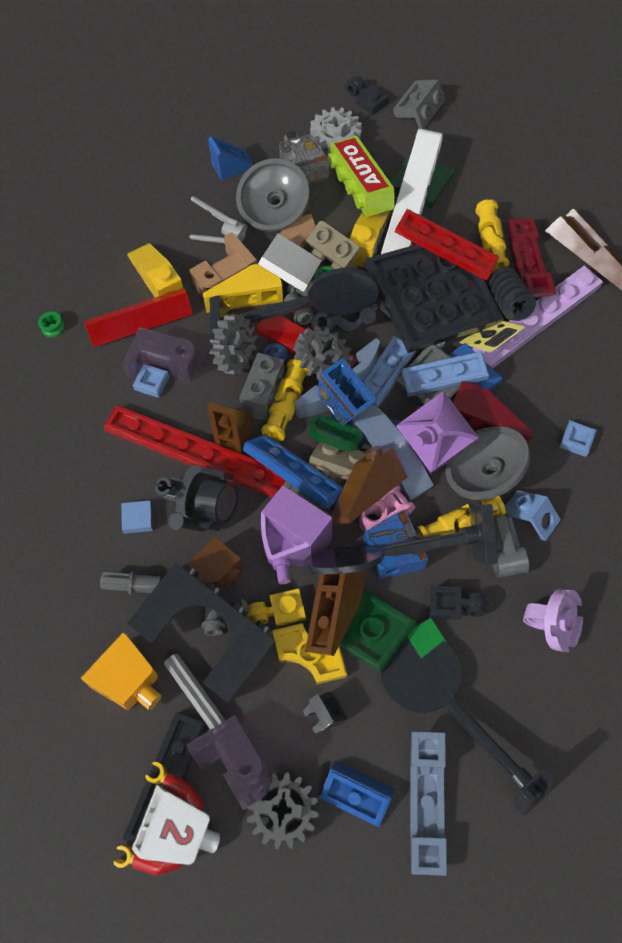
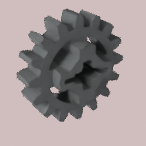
(233, 344)
(320, 350)
(298, 812)

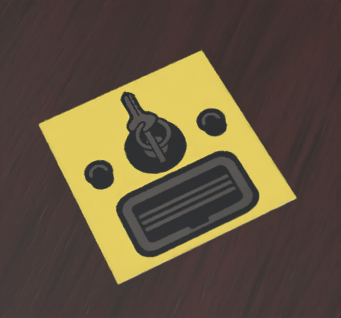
(492, 337)

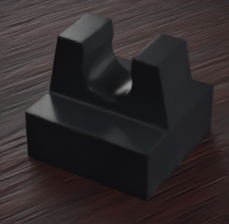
(327, 710)

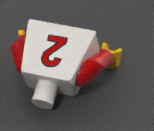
(171, 828)

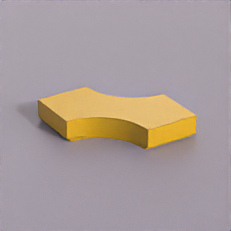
(291, 647)

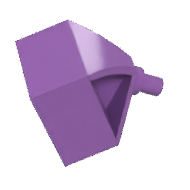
(437, 432)
(293, 531)

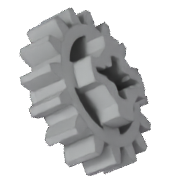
(334, 127)

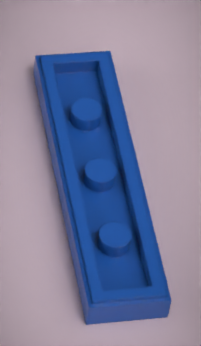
(294, 470)

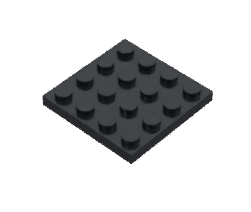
(431, 297)

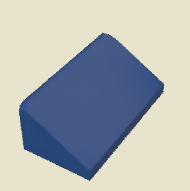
(356, 793)

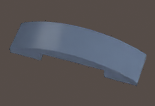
(311, 404)
(382, 432)
(427, 804)

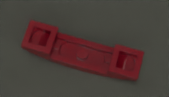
(527, 257)

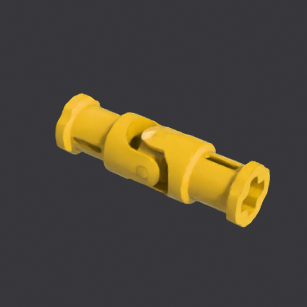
(491, 231)
(284, 401)
(457, 519)

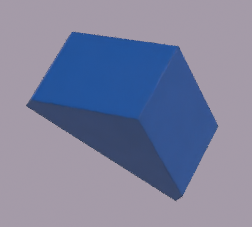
(228, 159)

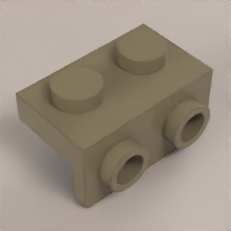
(332, 246)
(334, 462)

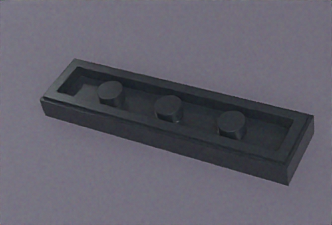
(174, 757)

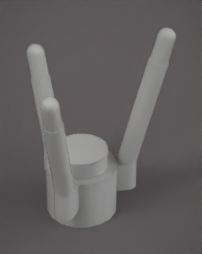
(230, 225)

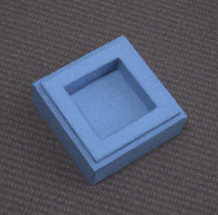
(151, 380)
(578, 438)
(137, 517)

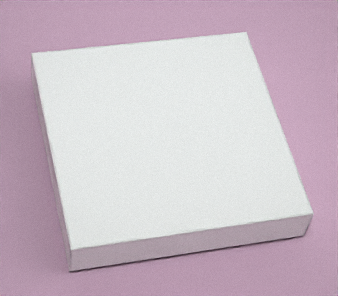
(290, 262)

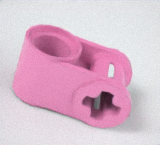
(385, 508)

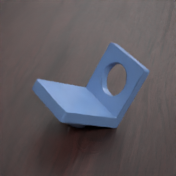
(533, 508)

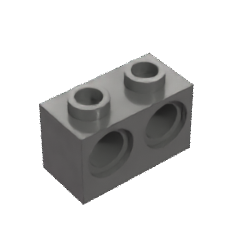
(262, 385)

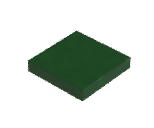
(439, 181)
(376, 632)

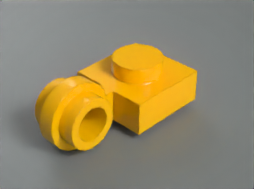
(285, 608)

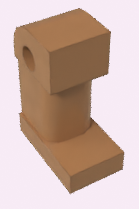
(238, 258)

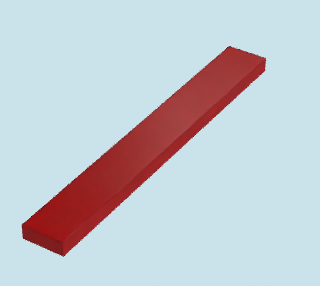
(192, 450)

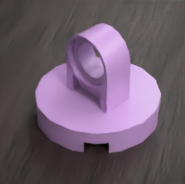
(557, 619)

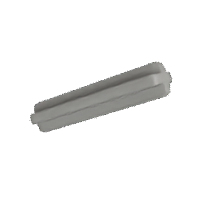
(194, 691)

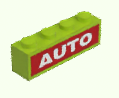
(361, 176)

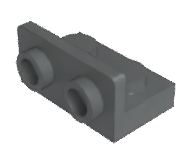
(420, 102)

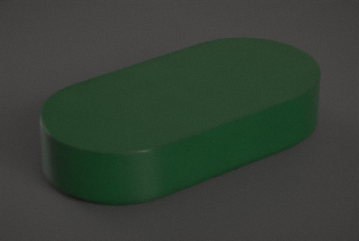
(335, 434)

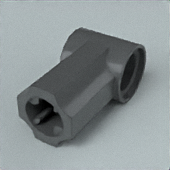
(511, 557)

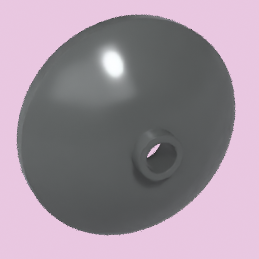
(269, 182)
(490, 464)

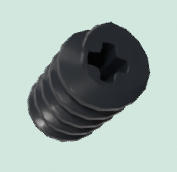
(511, 294)

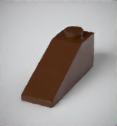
(230, 426)
(368, 482)
(217, 564)
(333, 610)

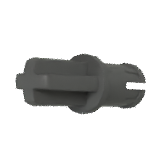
(129, 582)

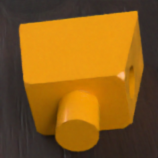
(124, 676)

